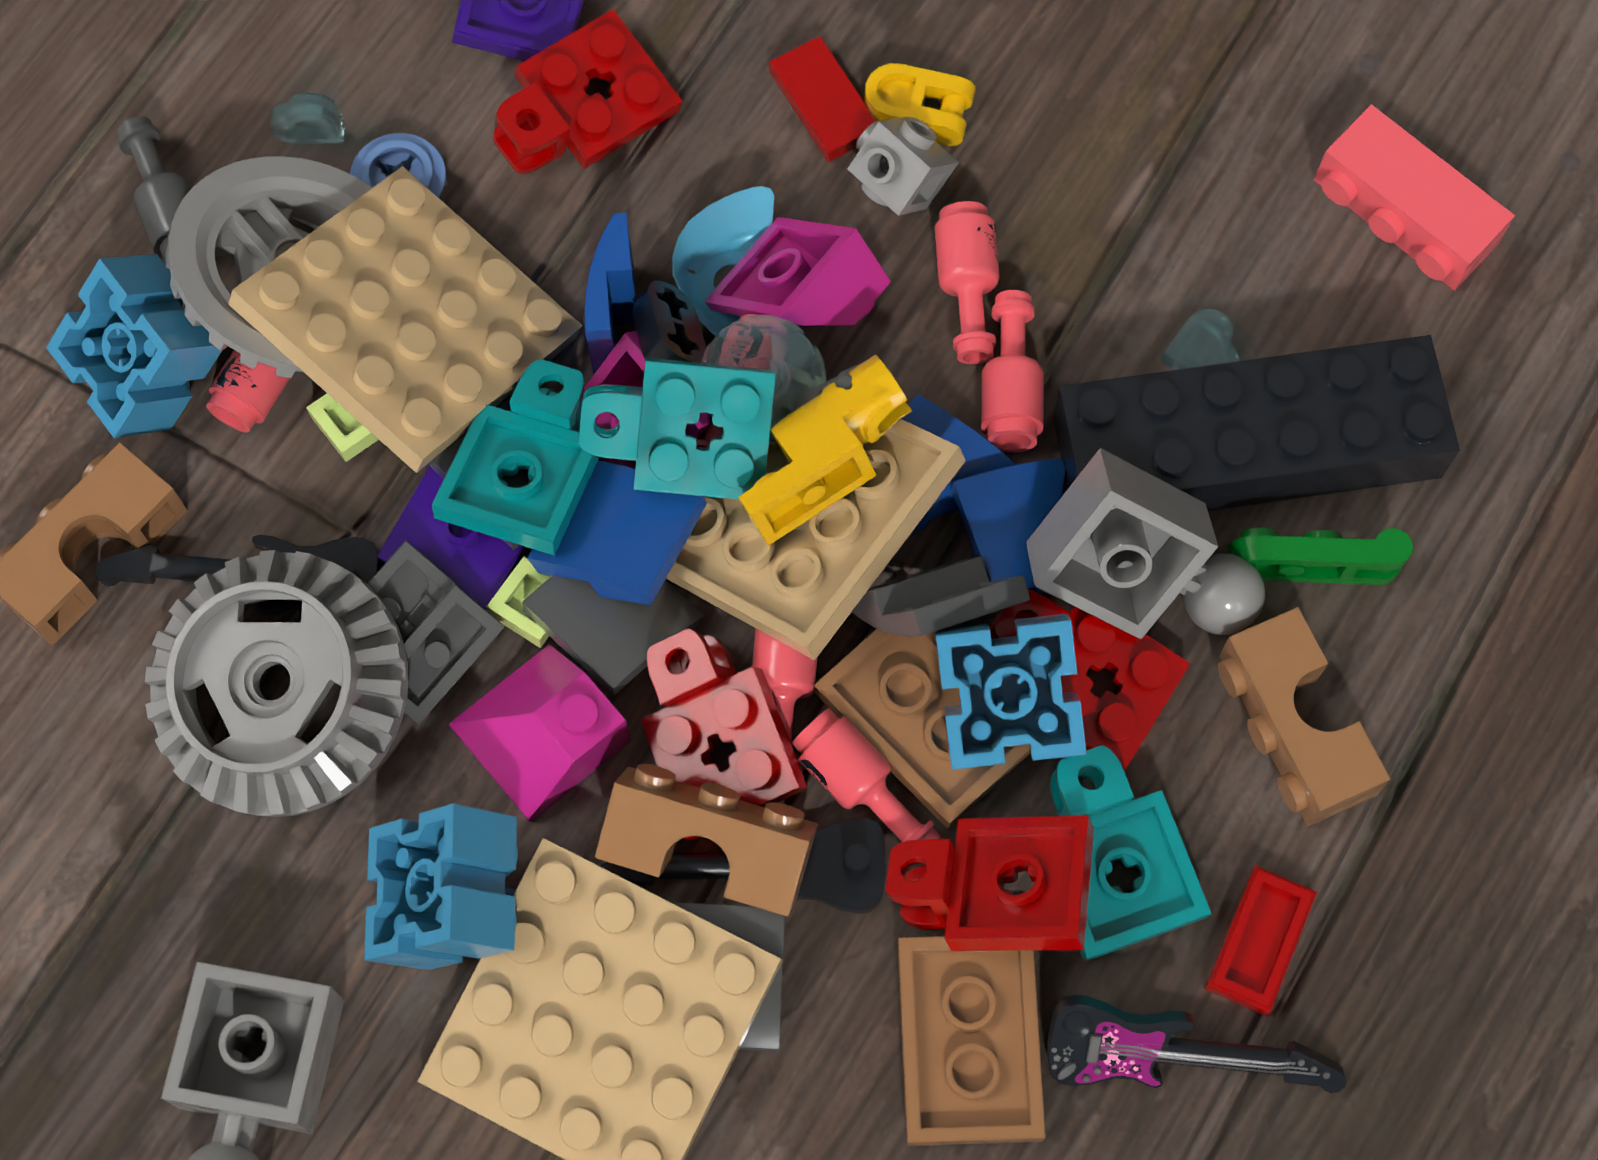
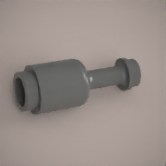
(160, 191)

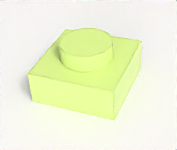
(340, 427)
(507, 602)

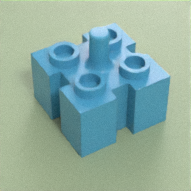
(133, 346)
(1010, 691)
(441, 888)

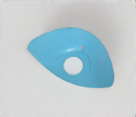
(719, 239)

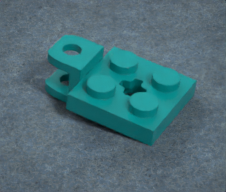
(655, 424)
(534, 437)
(1140, 835)

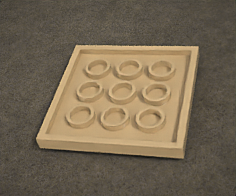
(405, 316)
(823, 568)
(602, 1019)

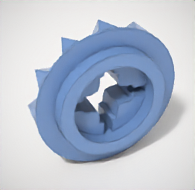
(398, 150)

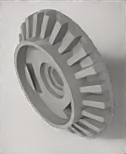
(254, 214)
(341, 639)

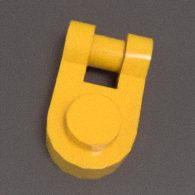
(901, 92)

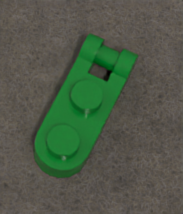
(1324, 556)

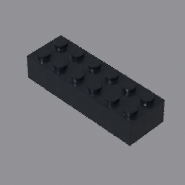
(1271, 423)

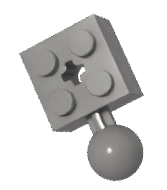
(1132, 544)
(277, 1089)

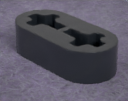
(668, 324)

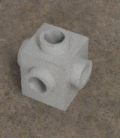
(901, 164)

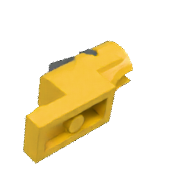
(825, 447)

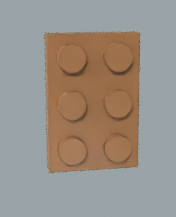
(898, 703)
(969, 1045)

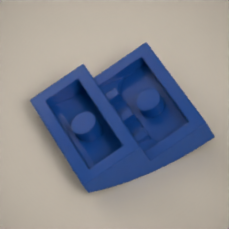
(609, 289)
(622, 536)

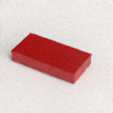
(822, 97)
(1260, 940)

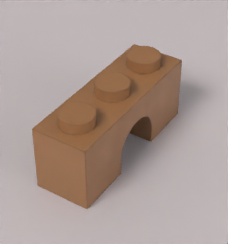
(113, 499)
(1317, 768)
(763, 844)

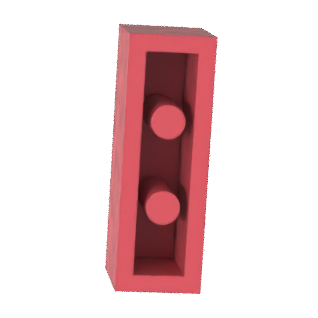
(1412, 198)

